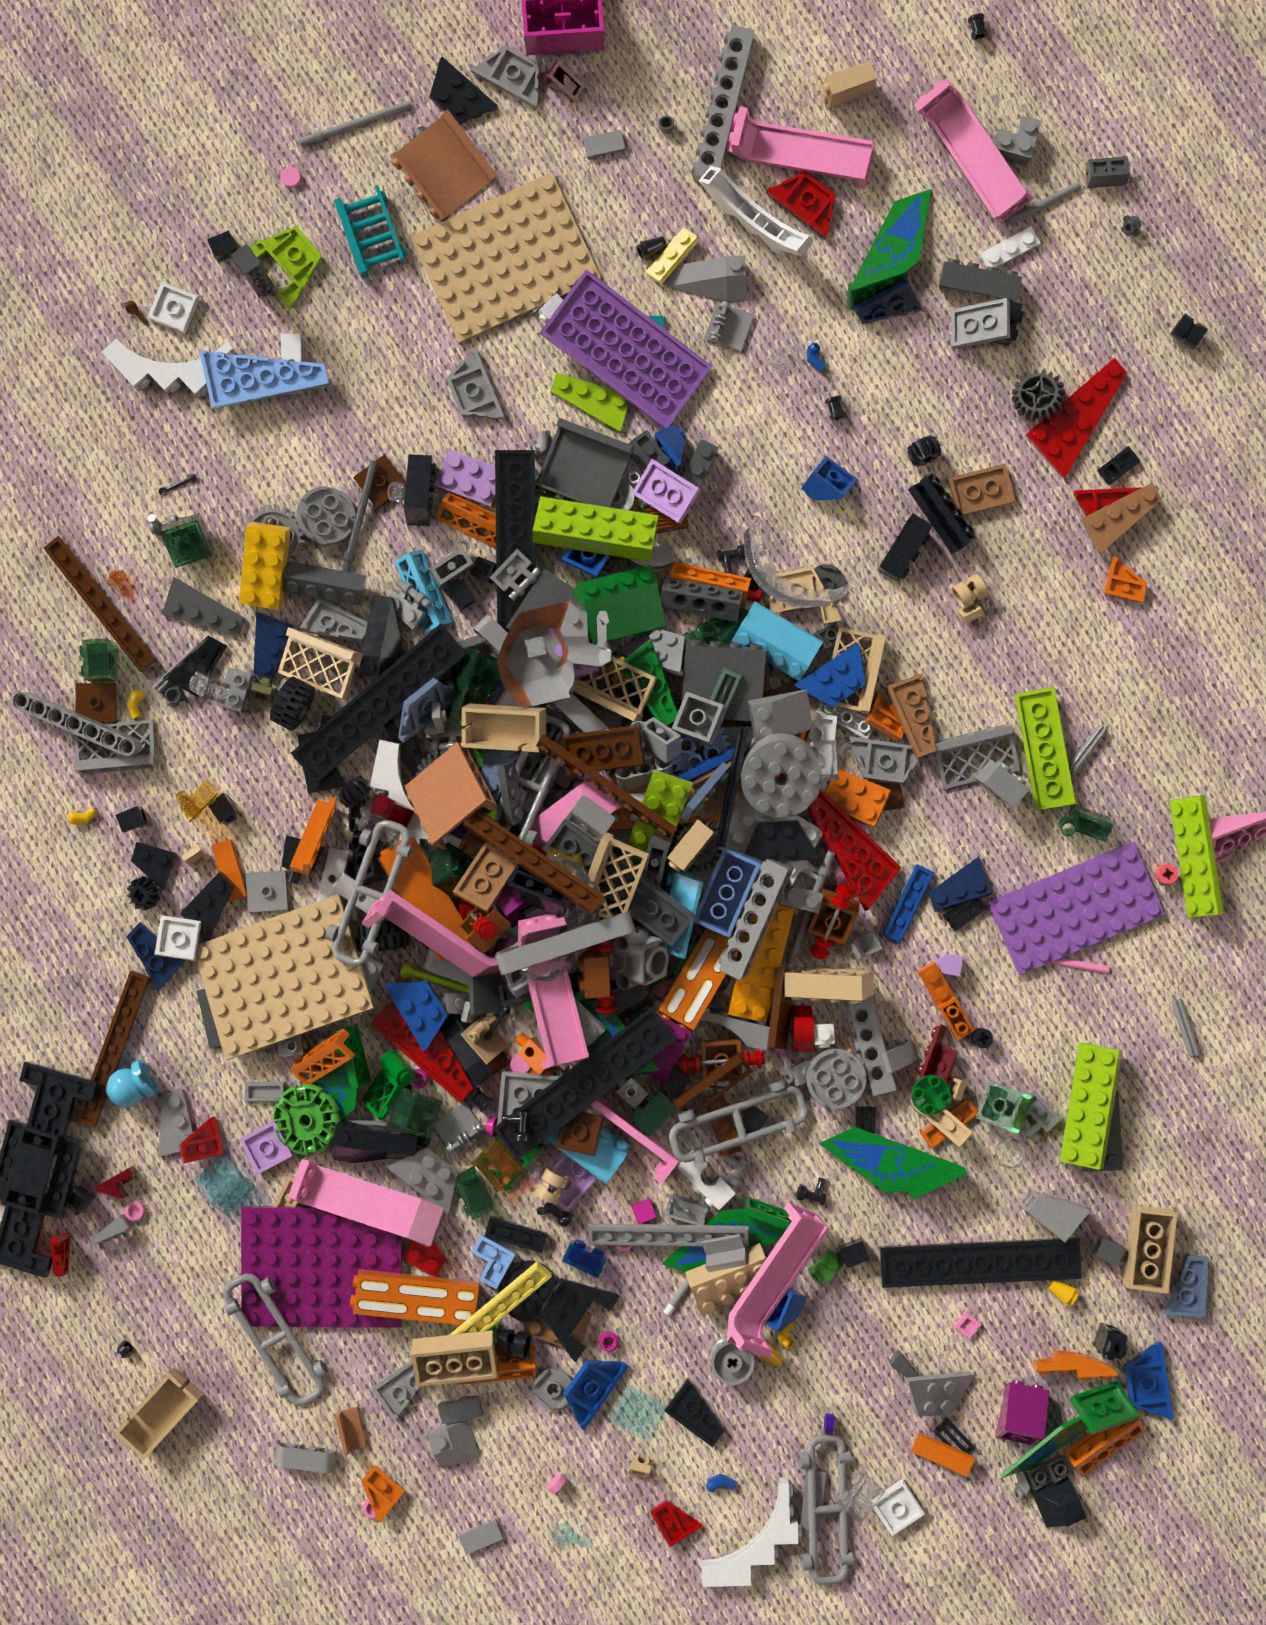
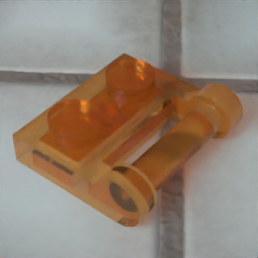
(502, 1160)

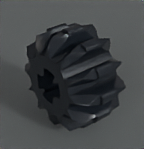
(924, 450)
(353, 791)
(143, 893)

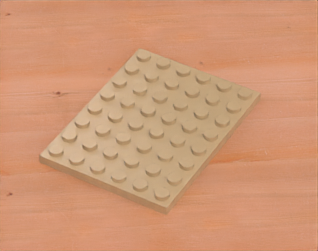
(504, 257)
(281, 978)

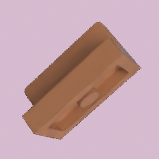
(350, 1429)

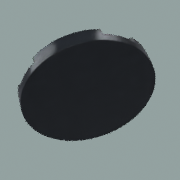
(528, 1309)

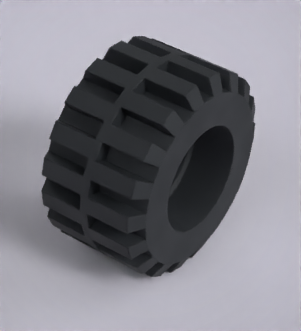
(292, 703)
(388, 937)

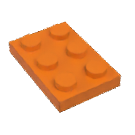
(858, 797)

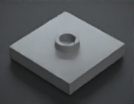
(267, 891)

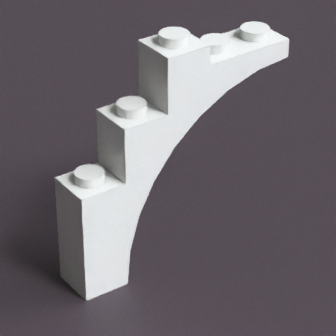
(756, 220)
(168, 375)
(388, 777)
(736, 1567)

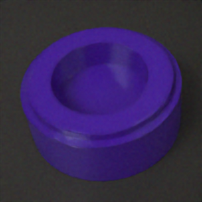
(828, 1423)

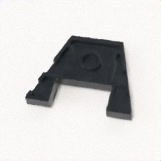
(566, 1308)

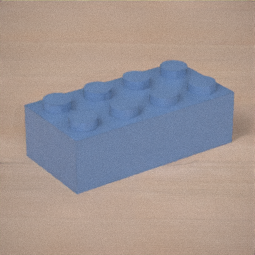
(727, 891)

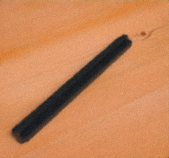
(731, 789)

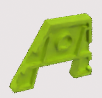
(295, 256)

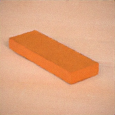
(228, 864)
(964, 1112)
(943, 1454)

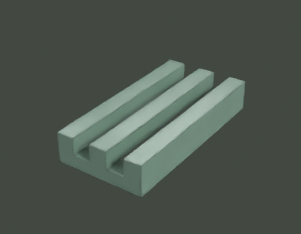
(731, 674)

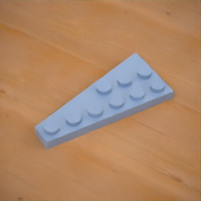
(249, 378)

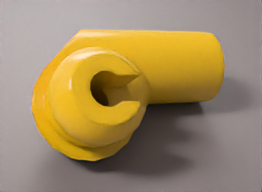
(133, 700)
(81, 818)
(785, 1337)

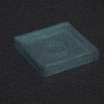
(635, 1411)

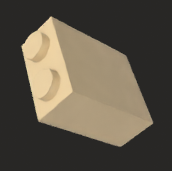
(848, 84)
(690, 846)

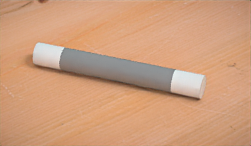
(677, 1297)

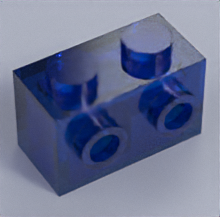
(584, 1258)

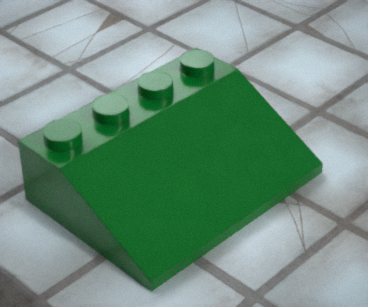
(629, 600)

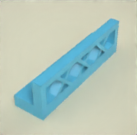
(419, 572)

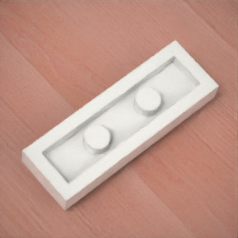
(1010, 248)

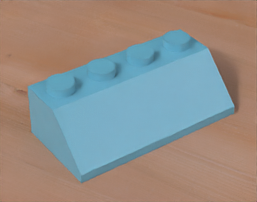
(785, 643)
(686, 889)
(609, 1154)

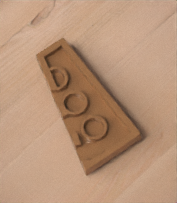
(1116, 518)
(914, 715)

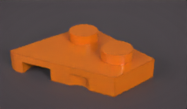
(1123, 582)
(884, 718)
(381, 1491)

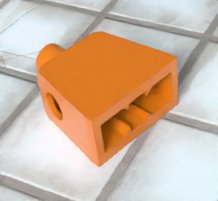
(532, 1053)

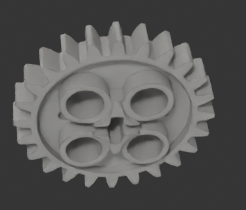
(285, 520)

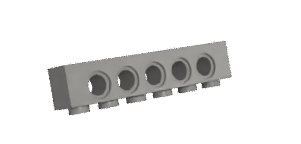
(728, 961)
(885, 1082)

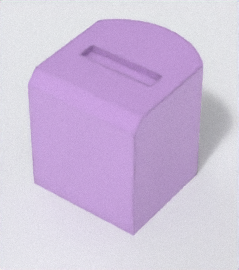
(950, 964)

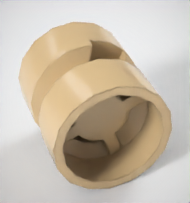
(963, 593)
(554, 1179)

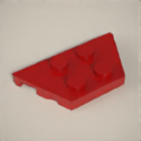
(806, 200)
(1096, 499)

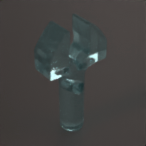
(568, 1536)

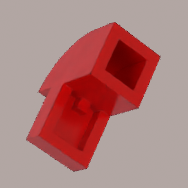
(802, 1028)

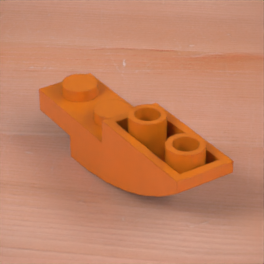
(945, 1001)
(1083, 1365)

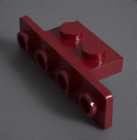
(939, 1058)

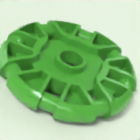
(316, 1113)

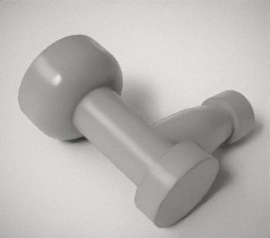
(155, 525)
(740, 1165)

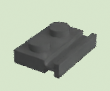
(646, 449)

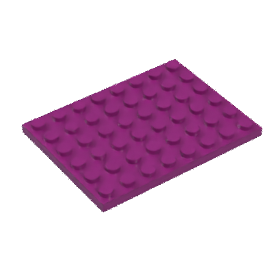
(312, 1265)

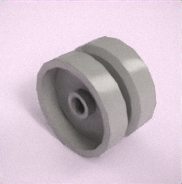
(728, 1371)

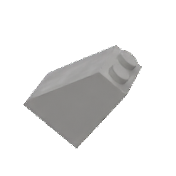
(1055, 1213)

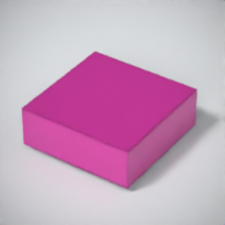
(643, 1211)

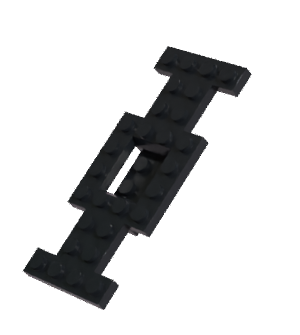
(27, 1162)

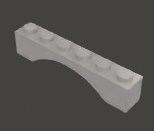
(751, 1033)

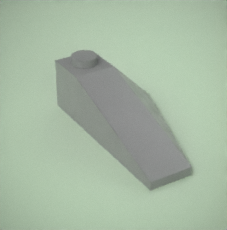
(715, 278)

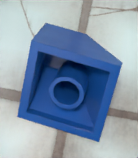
(672, 444)
(828, 481)
(588, 562)
(787, 1310)

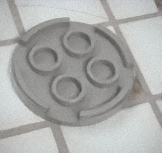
(326, 515)
(836, 1078)

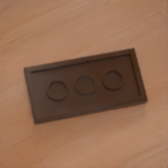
(606, 748)
(780, 1014)

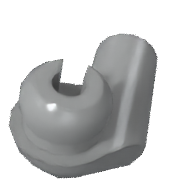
(542, 445)
(1022, 1486)

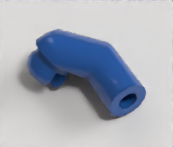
(813, 357)
(719, 1481)

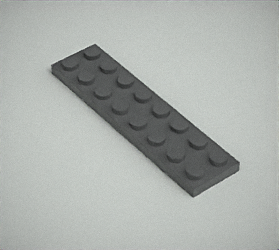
(650, 903)

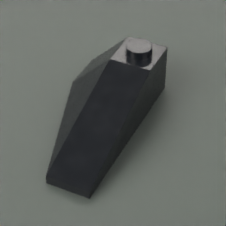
(382, 638)
(375, 871)
(470, 1060)
(368, 1143)

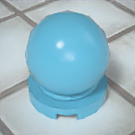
(129, 1086)

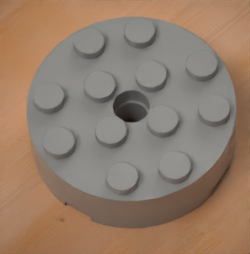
(785, 794)

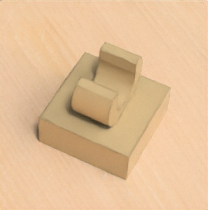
(970, 614)
(195, 856)
(957, 1088)
(639, 1469)

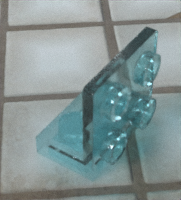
(223, 1183)

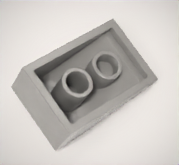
(780, 714)

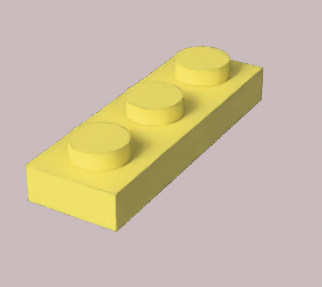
(672, 256)

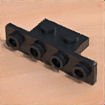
(409, 750)

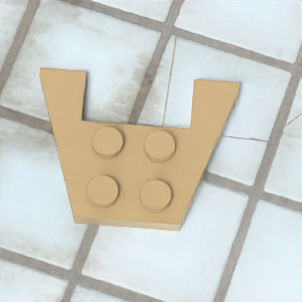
(807, 579)

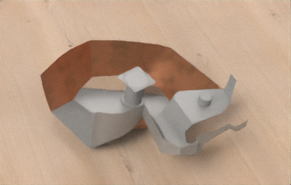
(528, 655)

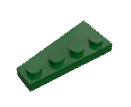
(661, 699)

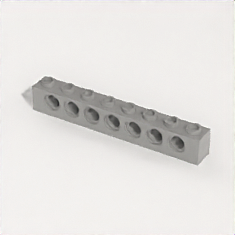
(743, 39)

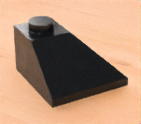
(1059, 1504)

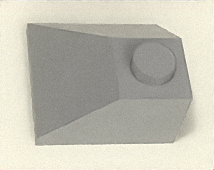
(453, 1443)

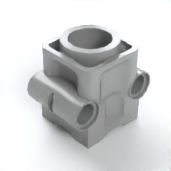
(637, 958)

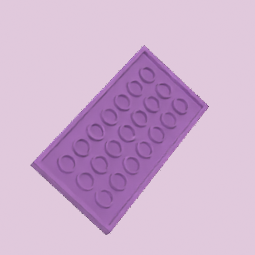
(625, 349)
(1076, 908)

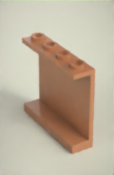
(443, 166)
(448, 793)

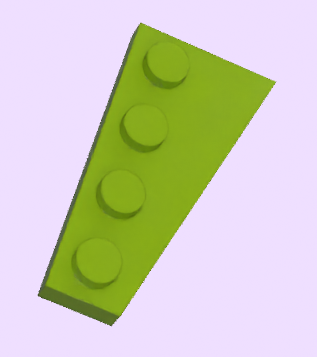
(592, 399)

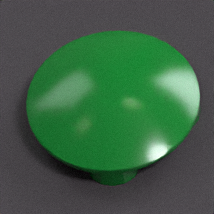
(930, 1094)

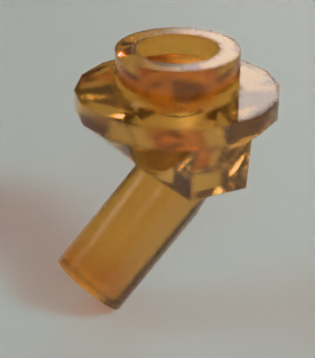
(118, 577)

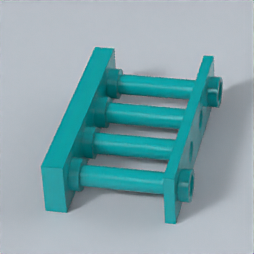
(358, 246)

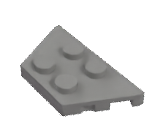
(512, 74)
(473, 389)
(668, 646)
(883, 760)
(428, 1176)
(937, 1393)

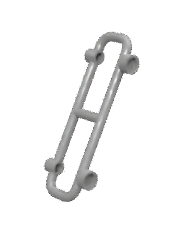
(527, 835)
(369, 839)
(688, 1120)
(265, 1289)
(806, 1460)

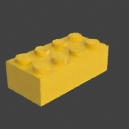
(264, 565)

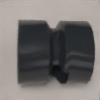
(1188, 331)
(514, 1343)

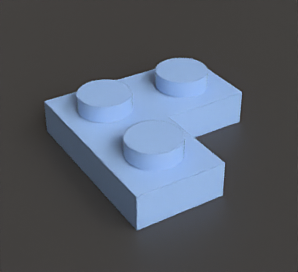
(498, 1260)

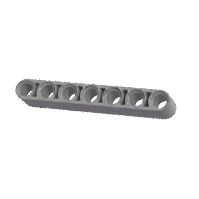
(68, 723)
(565, 943)

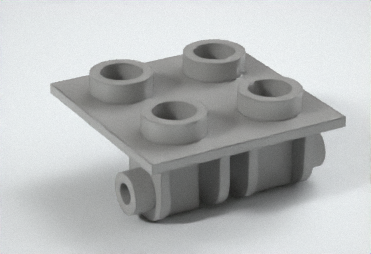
(729, 326)
(459, 1129)

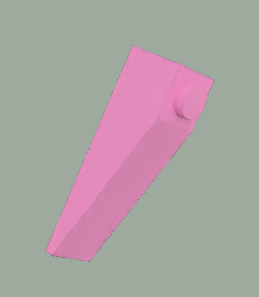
(1235, 832)

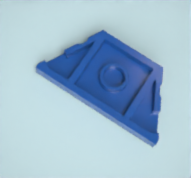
(836, 678)
(419, 1008)
(1149, 1382)
(592, 1387)

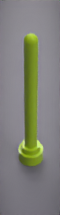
(409, 971)

